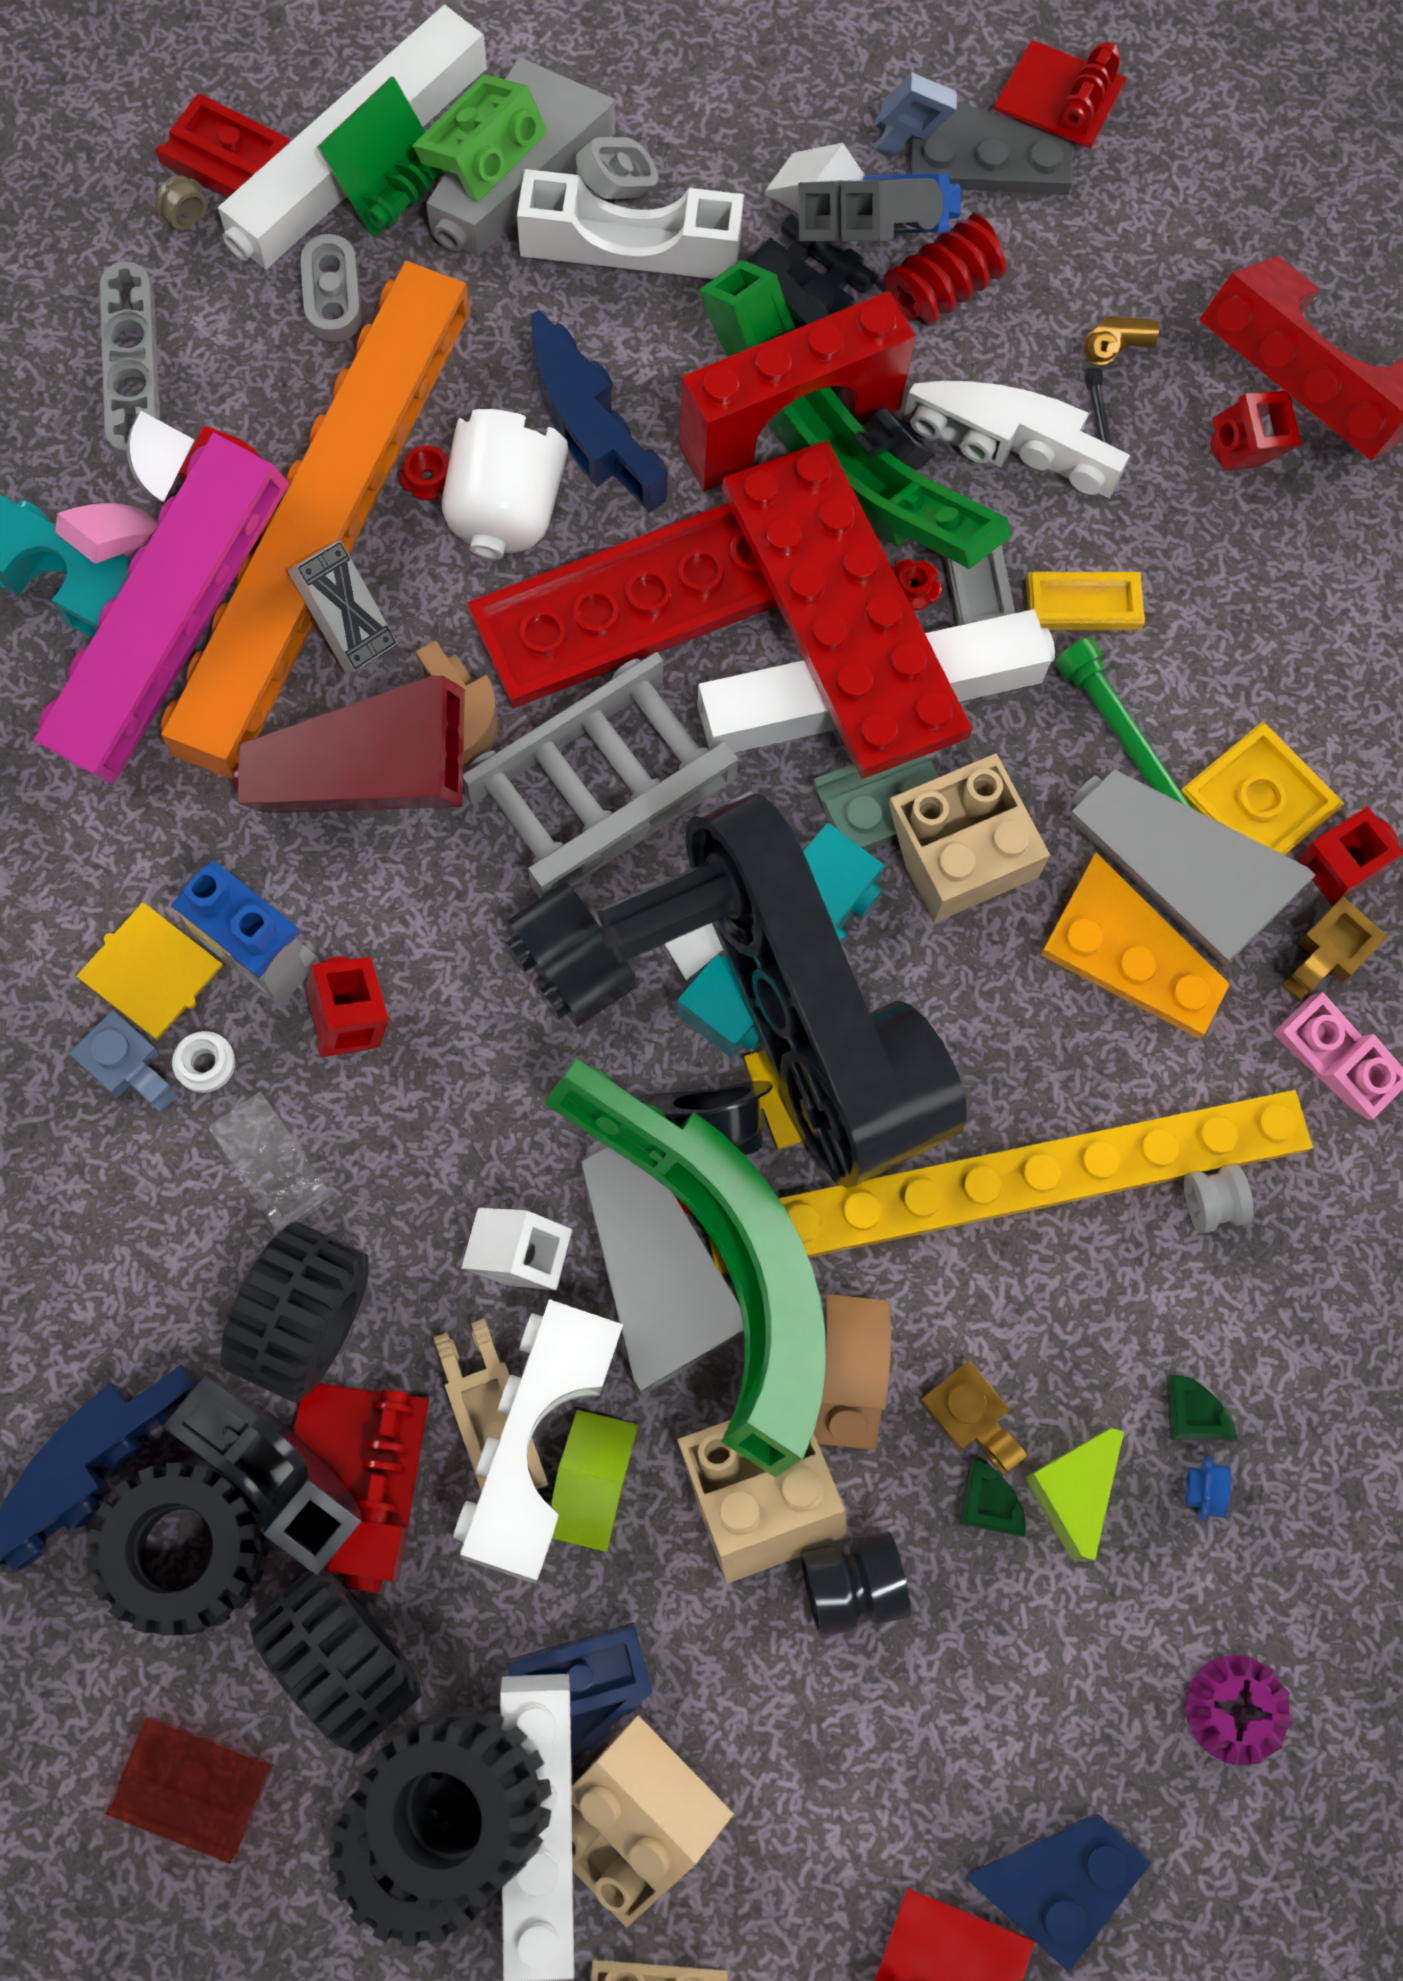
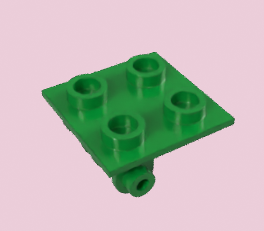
(376, 158)

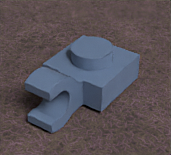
(913, 109)
(122, 1058)

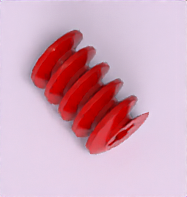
(947, 270)

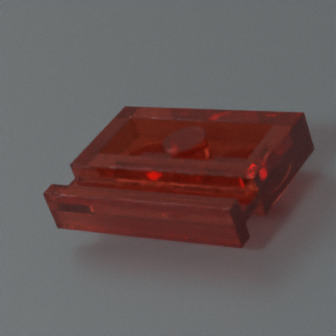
(190, 1789)

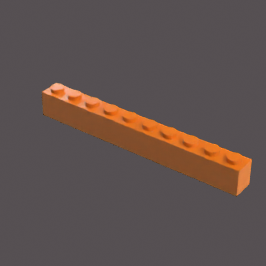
(326, 502)

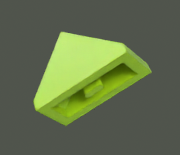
(592, 1479)
(1077, 1492)

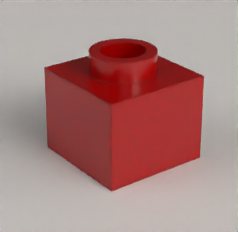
(370, 1556)

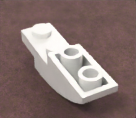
(999, 419)

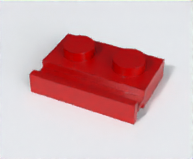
(218, 146)

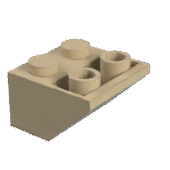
(967, 837)
(759, 1517)
(640, 1821)

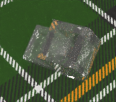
(270, 1162)

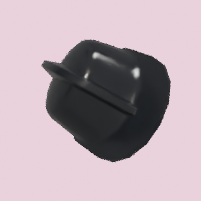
(729, 1109)

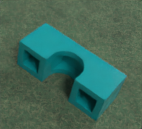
(33, 548)

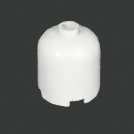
(502, 482)

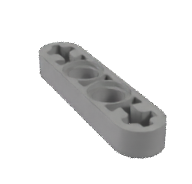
(127, 362)

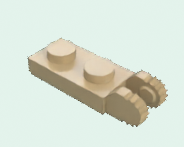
(478, 1397)

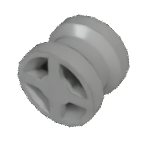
(1218, 1198)

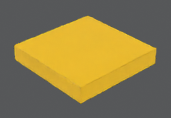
(1263, 792)

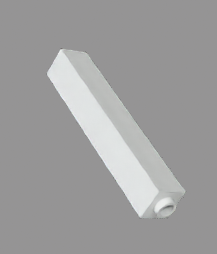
(297, 184)
(787, 705)

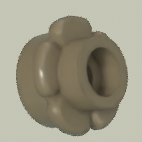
(177, 197)

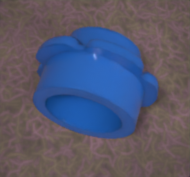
(1208, 1489)

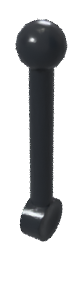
(1094, 382)

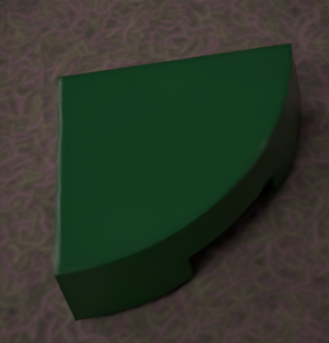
(1196, 1412)
(991, 1502)

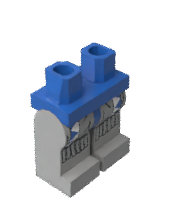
(245, 932)

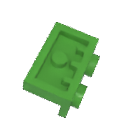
(483, 134)

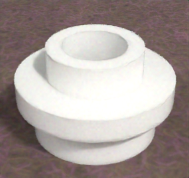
(190, 1049)

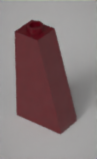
(367, 756)

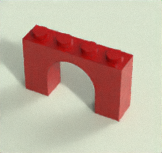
(1264, 322)
(855, 352)

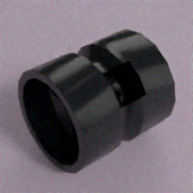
(854, 1584)

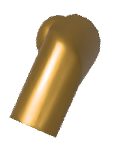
(1117, 333)

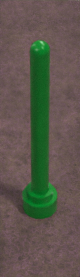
(1085, 668)

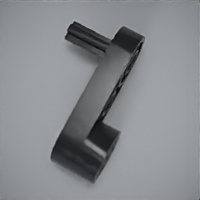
(854, 1080)

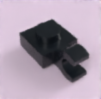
(894, 434)

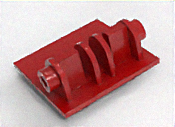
(1064, 91)
(369, 1443)
(950, 1945)

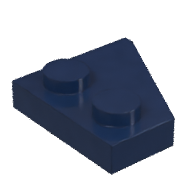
(604, 1680)
(1064, 1885)

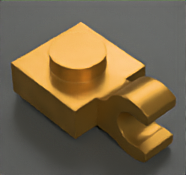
(1336, 945)
(969, 1412)

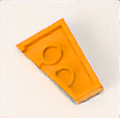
(1133, 952)

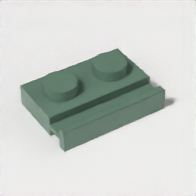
(862, 806)

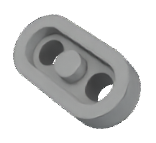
(616, 168)
(330, 290)

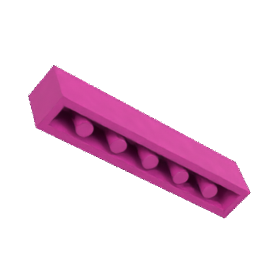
(162, 608)

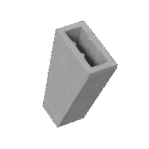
(572, 120)
(1192, 866)
(658, 1272)

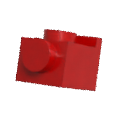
(1240, 435)
(1366, 838)
(362, 1015)

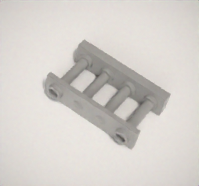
(604, 832)

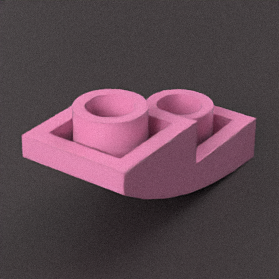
(106, 530)
(1349, 1064)

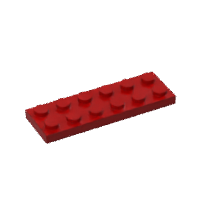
(620, 605)
(846, 610)

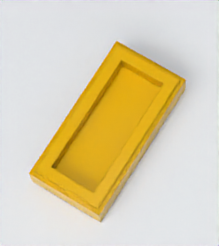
(1086, 600)

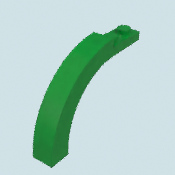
(898, 502)
(757, 1243)

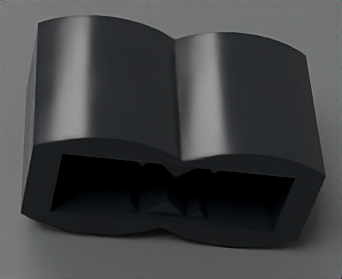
(569, 955)

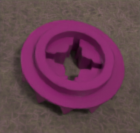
(1215, 1730)

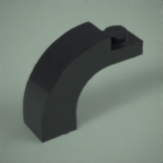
(292, 1487)

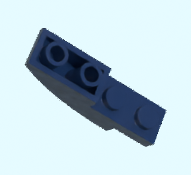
(581, 411)
(64, 1477)

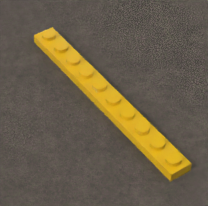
(1045, 1174)

